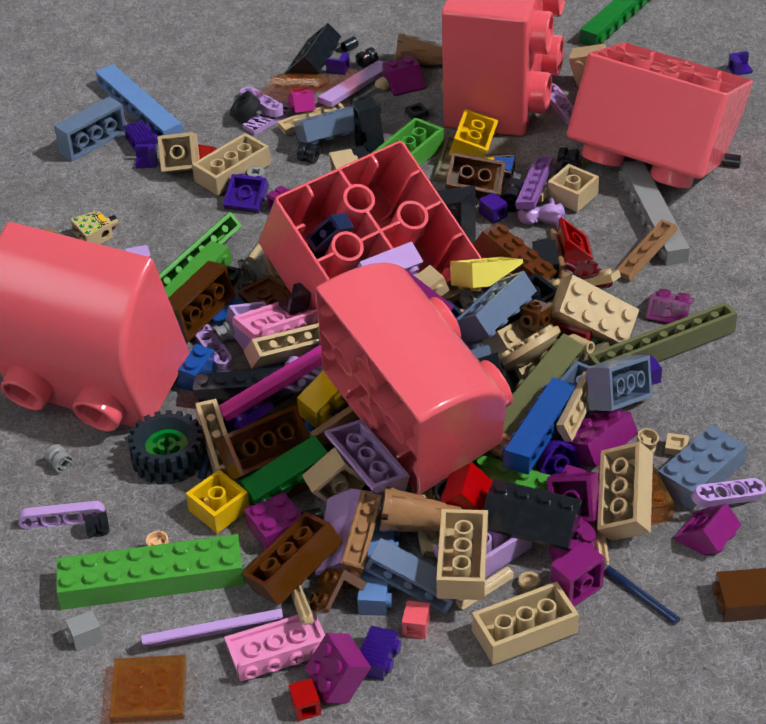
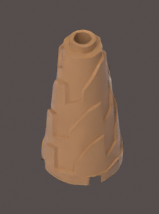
(425, 52)
(410, 512)

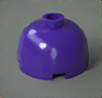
(556, 456)

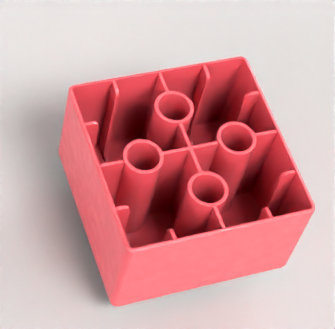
(499, 60)

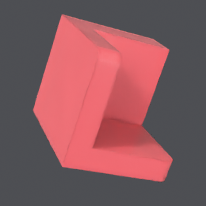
(416, 619)

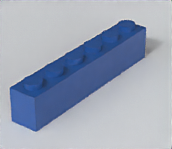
(538, 427)

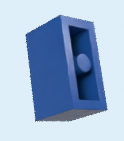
(198, 361)

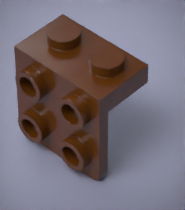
(329, 585)

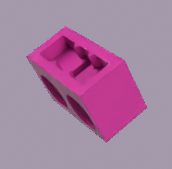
(301, 100)

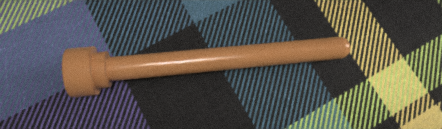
(562, 271)

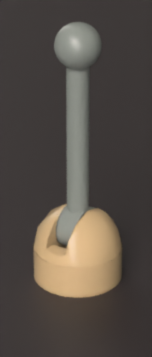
(380, 84)

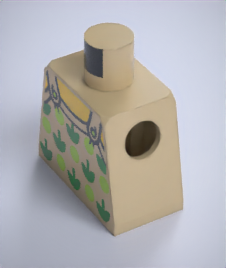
(94, 227)

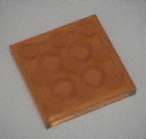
(299, 80)
(148, 689)

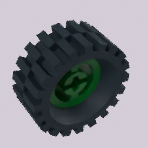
(149, 444)

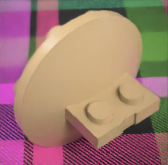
(527, 352)

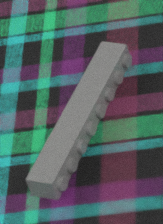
(653, 209)

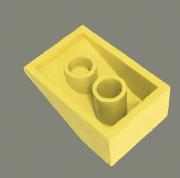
(482, 272)

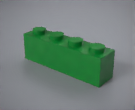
(284, 471)

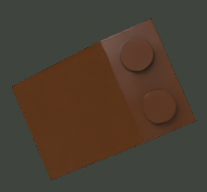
(477, 171)

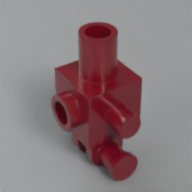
(585, 268)

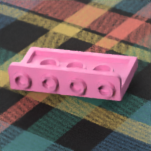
(272, 320)
(273, 646)

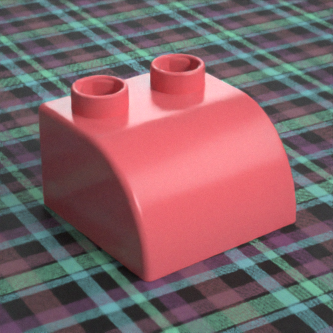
(656, 112)
(386, 203)
(84, 328)
(409, 372)

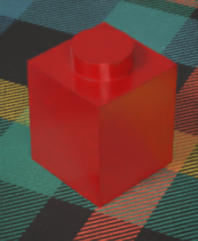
(304, 699)

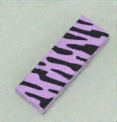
(264, 121)

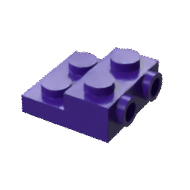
(246, 193)
(248, 416)

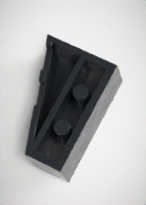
(367, 124)

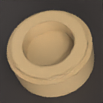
(528, 581)

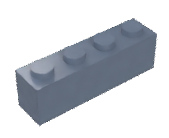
(406, 573)

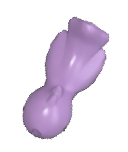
(547, 214)

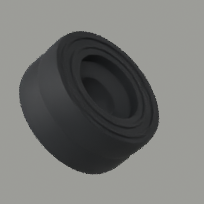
(244, 107)

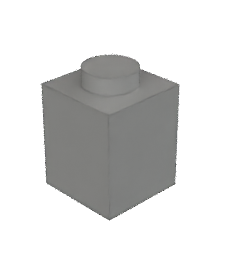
(83, 630)

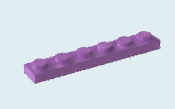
(534, 183)

